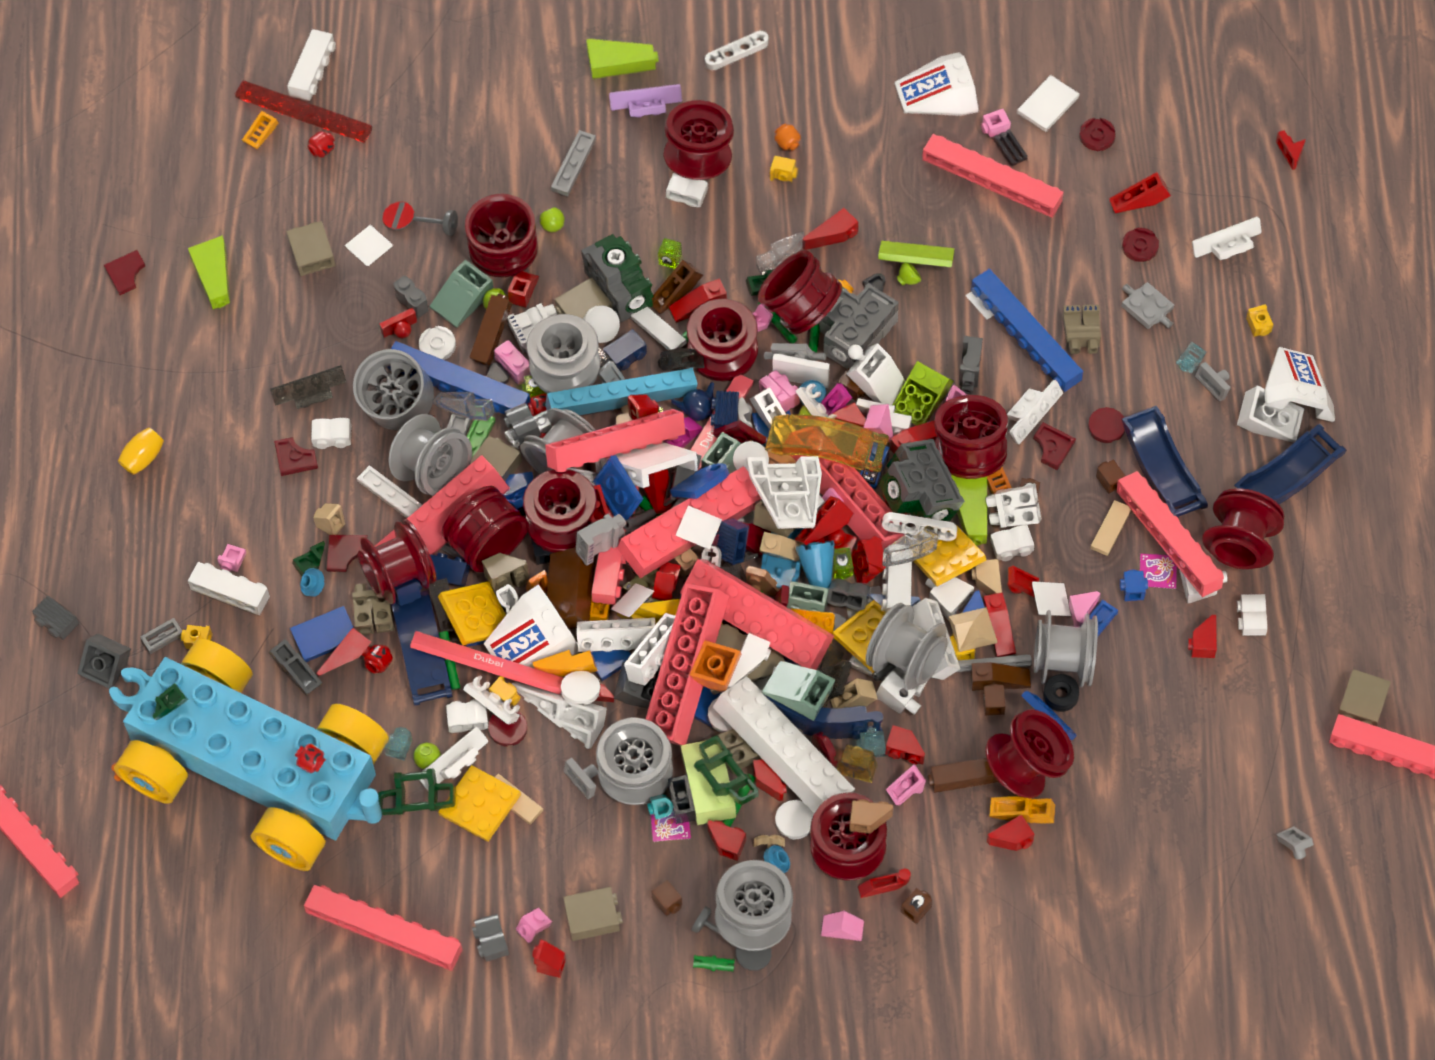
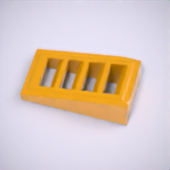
(255, 127)

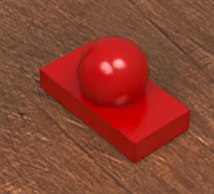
(399, 324)
(840, 539)
(1020, 581)

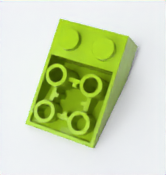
(922, 393)

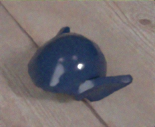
(697, 403)

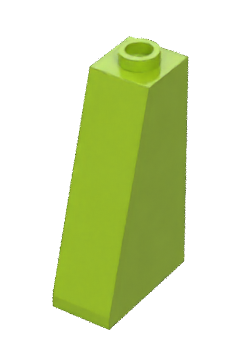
(619, 58)
(211, 266)
(974, 509)

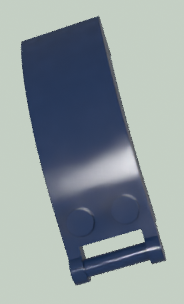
(1162, 461)
(1293, 467)
(421, 667)
(834, 722)

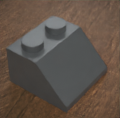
(103, 660)

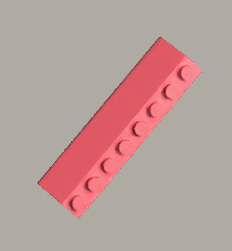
(859, 498)
(433, 514)

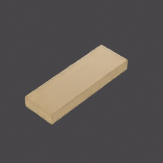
(1111, 528)
(524, 807)

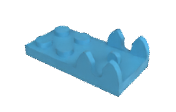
(781, 569)

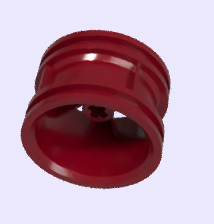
(503, 253)
(800, 292)
(484, 527)

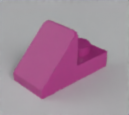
(836, 399)
(692, 429)

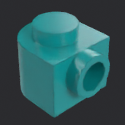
(660, 806)

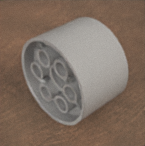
(373, 371)

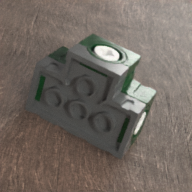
(618, 275)
(920, 483)

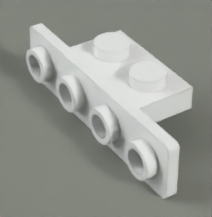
(1229, 240)
(1031, 409)
(457, 756)

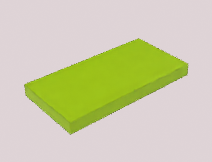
(916, 253)

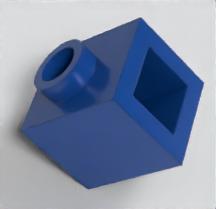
(1133, 585)

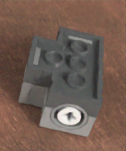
(857, 321)

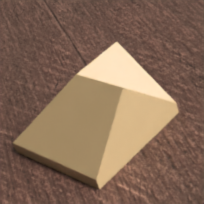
(972, 629)

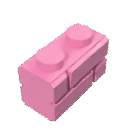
(512, 361)
(781, 388)

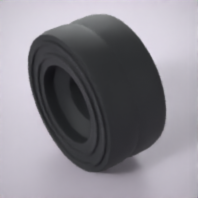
(1064, 682)

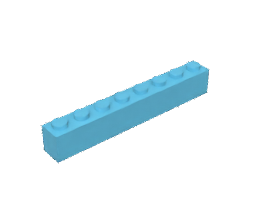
(615, 394)

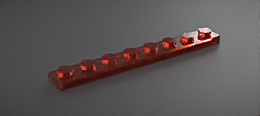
(303, 111)

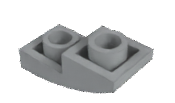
(745, 411)

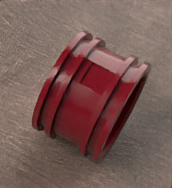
(972, 436)

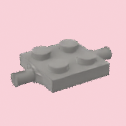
(1147, 305)
(794, 350)

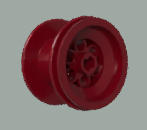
(698, 140)
(723, 355)
(1246, 522)
(557, 527)
(396, 561)
(1030, 753)
(830, 824)

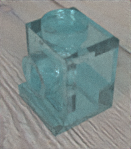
(1187, 361)
(399, 743)

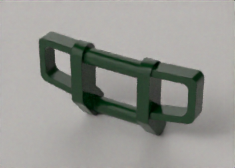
(723, 789)
(432, 803)

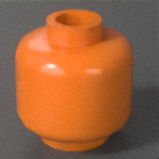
(787, 137)

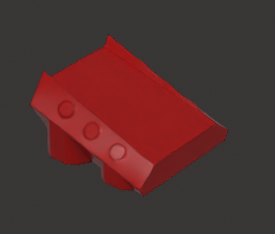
(867, 559)

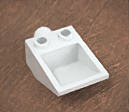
(877, 378)

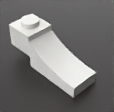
(899, 421)

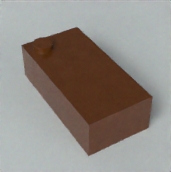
(570, 586)

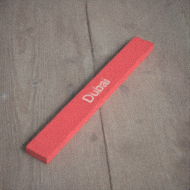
(706, 438)
(487, 662)

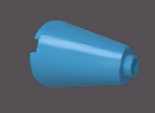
(817, 562)

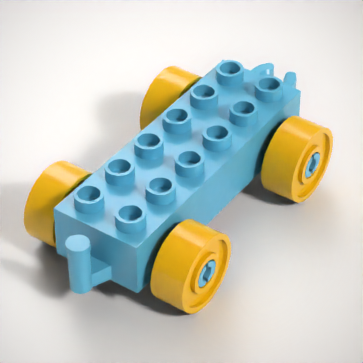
(250, 752)

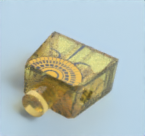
(857, 763)

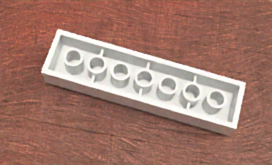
(780, 744)

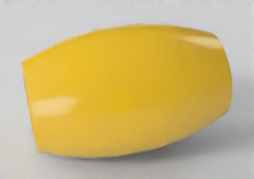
(140, 451)

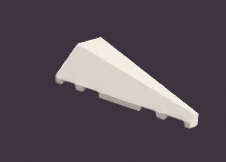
(580, 720)

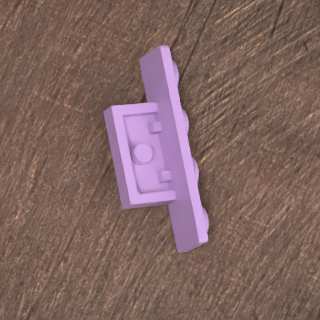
(645, 100)

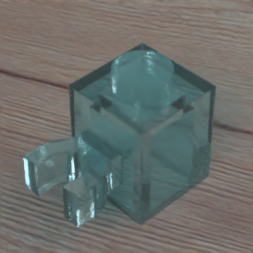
(873, 741)

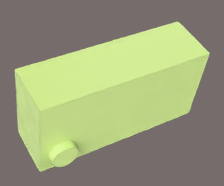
(705, 802)

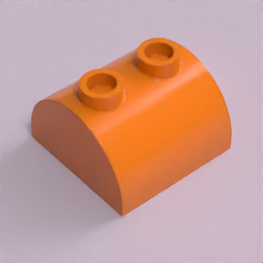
(715, 666)

